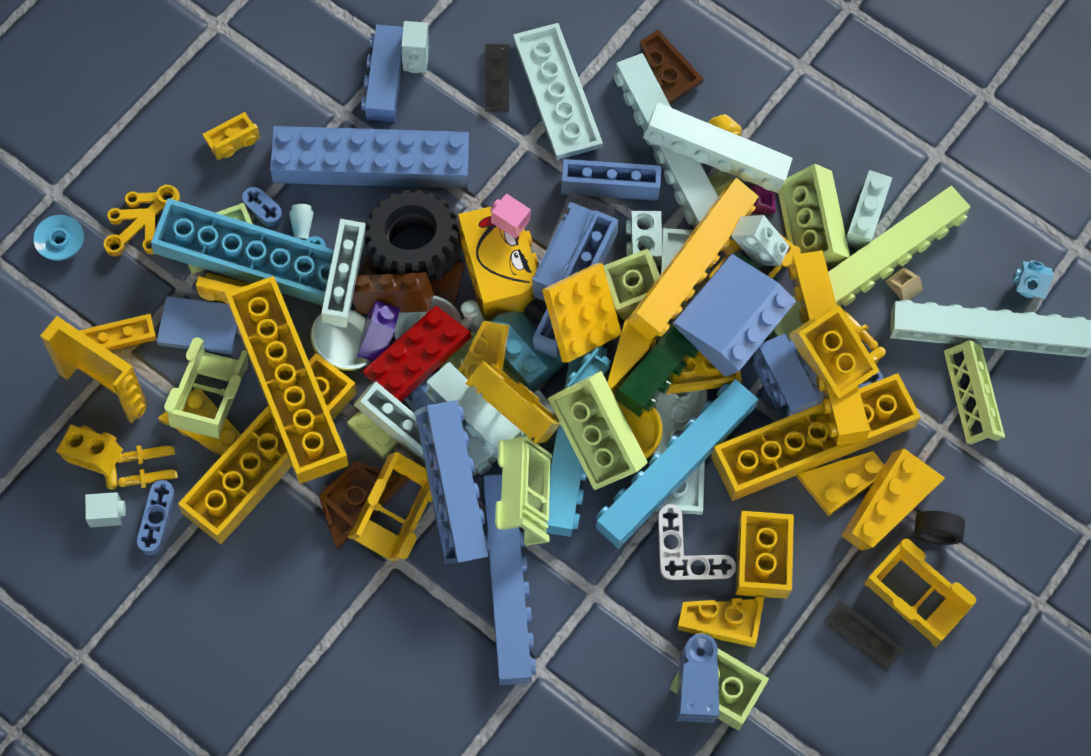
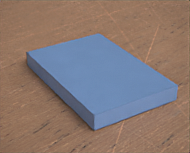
(189, 318)

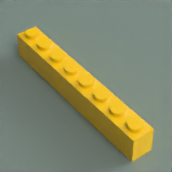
(692, 260)
(815, 294)

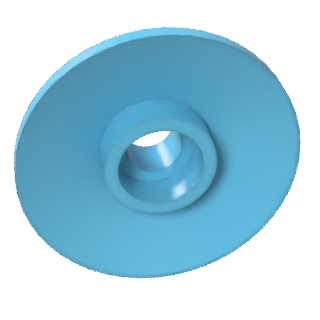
(57, 228)

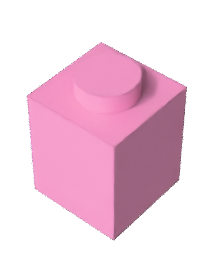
(510, 215)

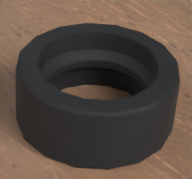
(939, 527)

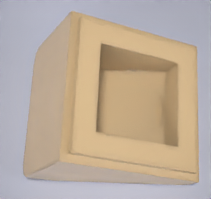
(905, 284)

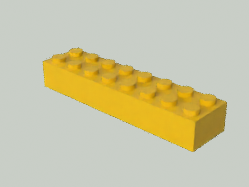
(287, 380)
(804, 440)
(254, 463)

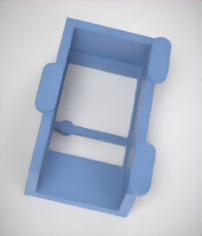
(562, 247)

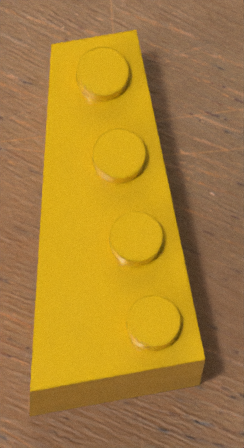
(892, 496)

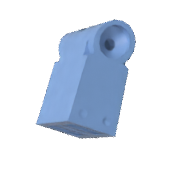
(698, 681)

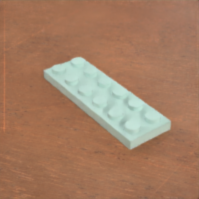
(557, 91)

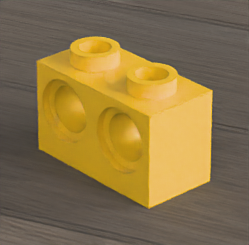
(89, 449)

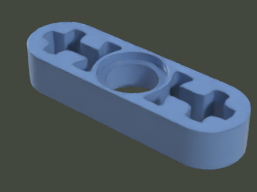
(167, 500)

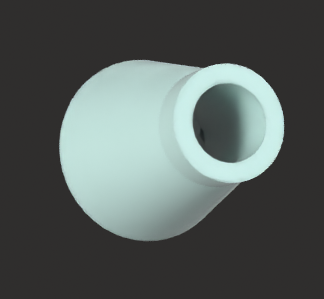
(301, 220)

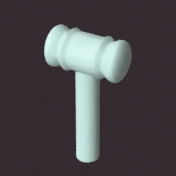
(472, 315)

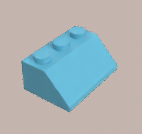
(521, 358)

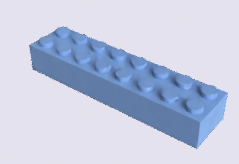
(370, 157)

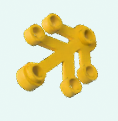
(143, 218)

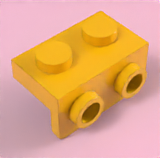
(231, 136)
(214, 287)

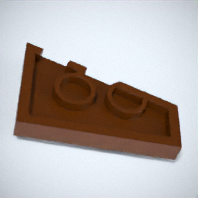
(669, 67)

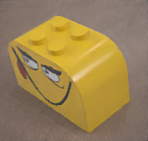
(497, 264)

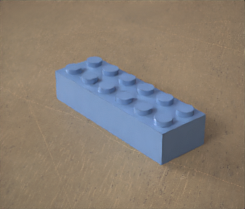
(452, 482)

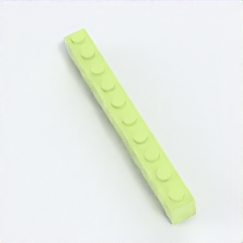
(887, 251)

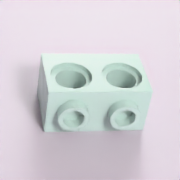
(415, 46)
(647, 238)
(760, 240)

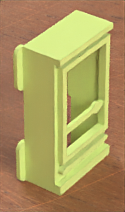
(211, 366)
(524, 489)

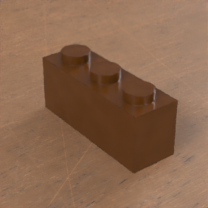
(404, 291)

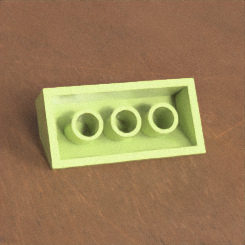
(814, 214)
(598, 430)

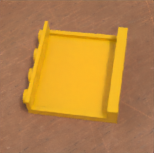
(75, 350)

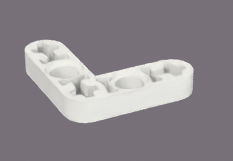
(677, 554)

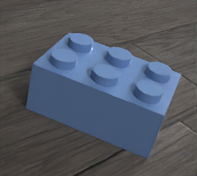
(784, 377)

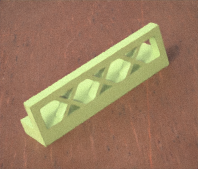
(982, 389)

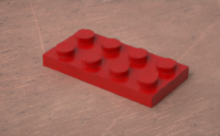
(417, 353)

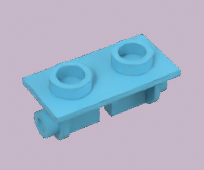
(590, 365)

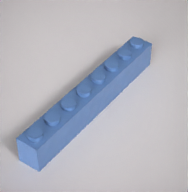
(508, 594)

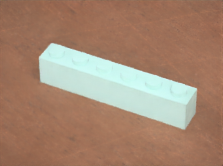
(717, 148)

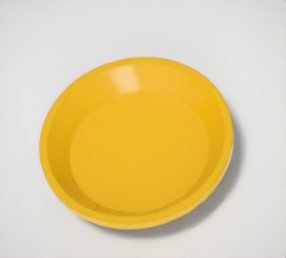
(646, 429)

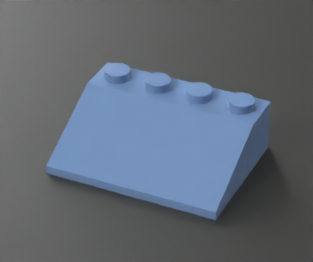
(733, 314)

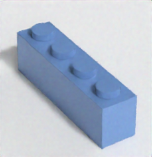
(384, 75)
(611, 179)

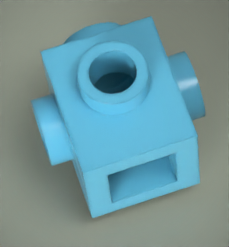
(1033, 279)

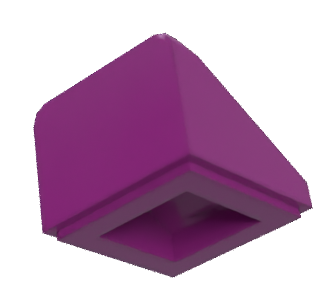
(765, 202)

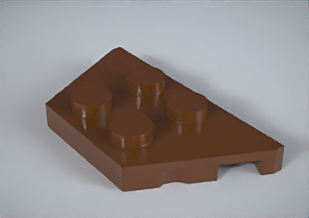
(348, 494)

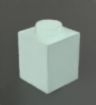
(104, 509)

